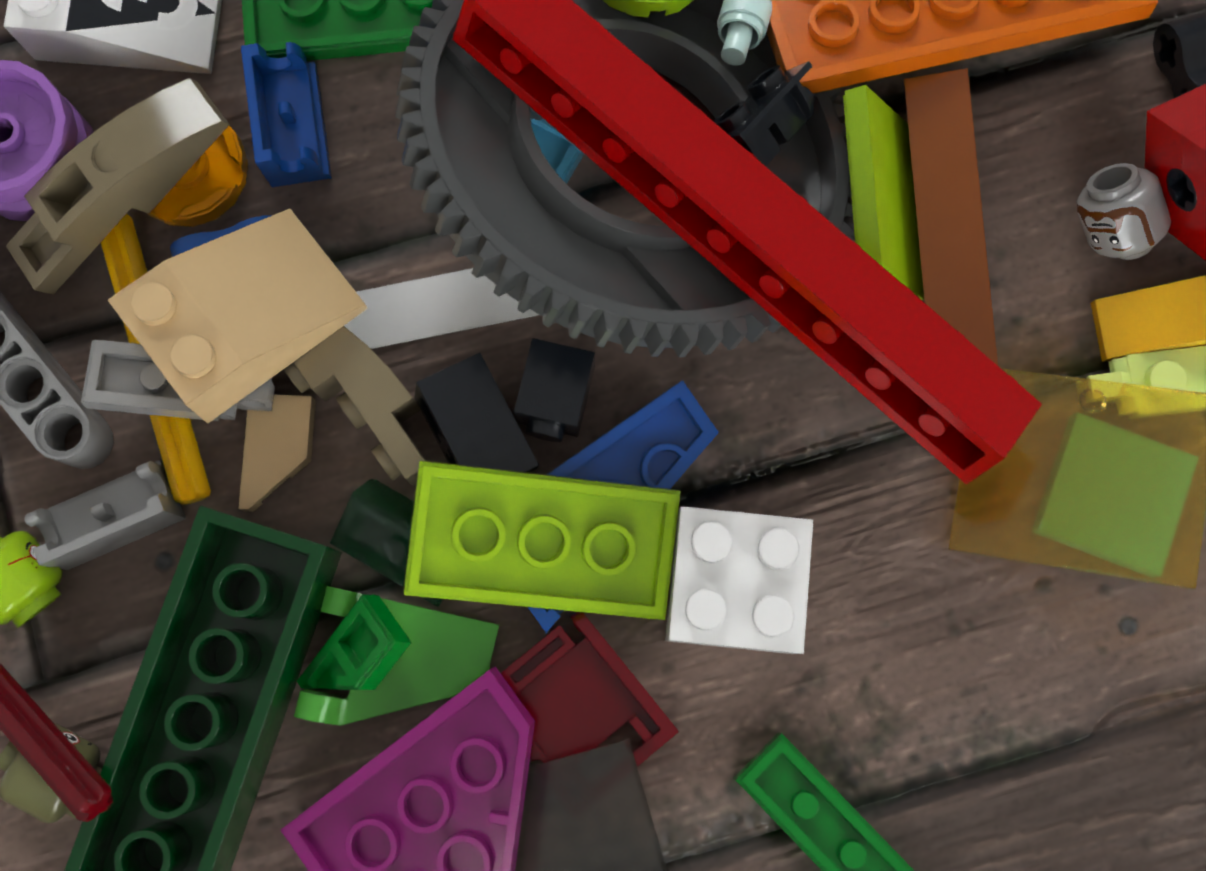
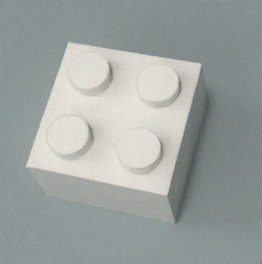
(739, 580)

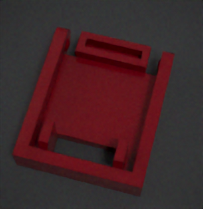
(583, 695)

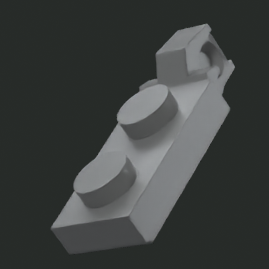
(127, 380)

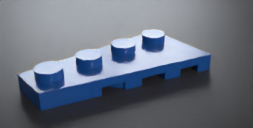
(643, 450)

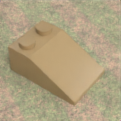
(237, 310)

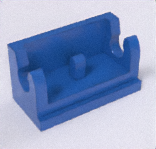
(285, 116)

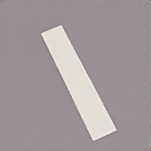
(431, 308)

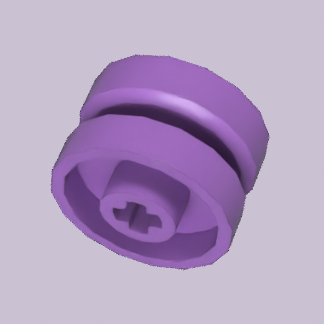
(35, 133)

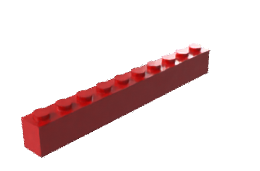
(752, 228)

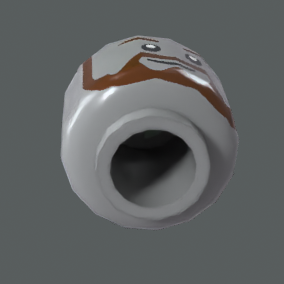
(1123, 211)

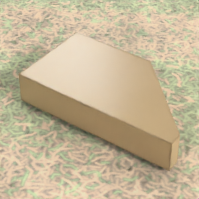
(275, 447)

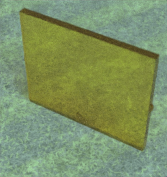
(1096, 483)

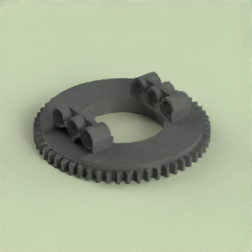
(550, 244)

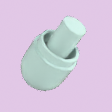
(742, 27)

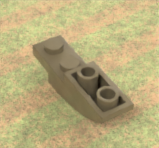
(108, 173)
(370, 396)

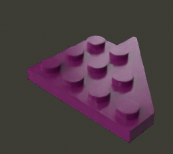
(434, 797)

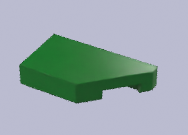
(358, 650)

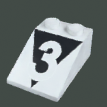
(118, 32)

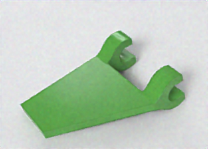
(438, 664)

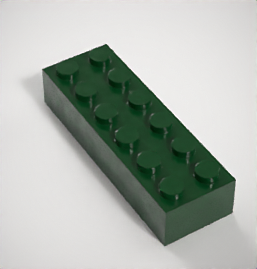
(208, 699)

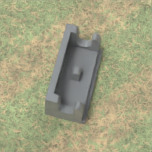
(106, 517)

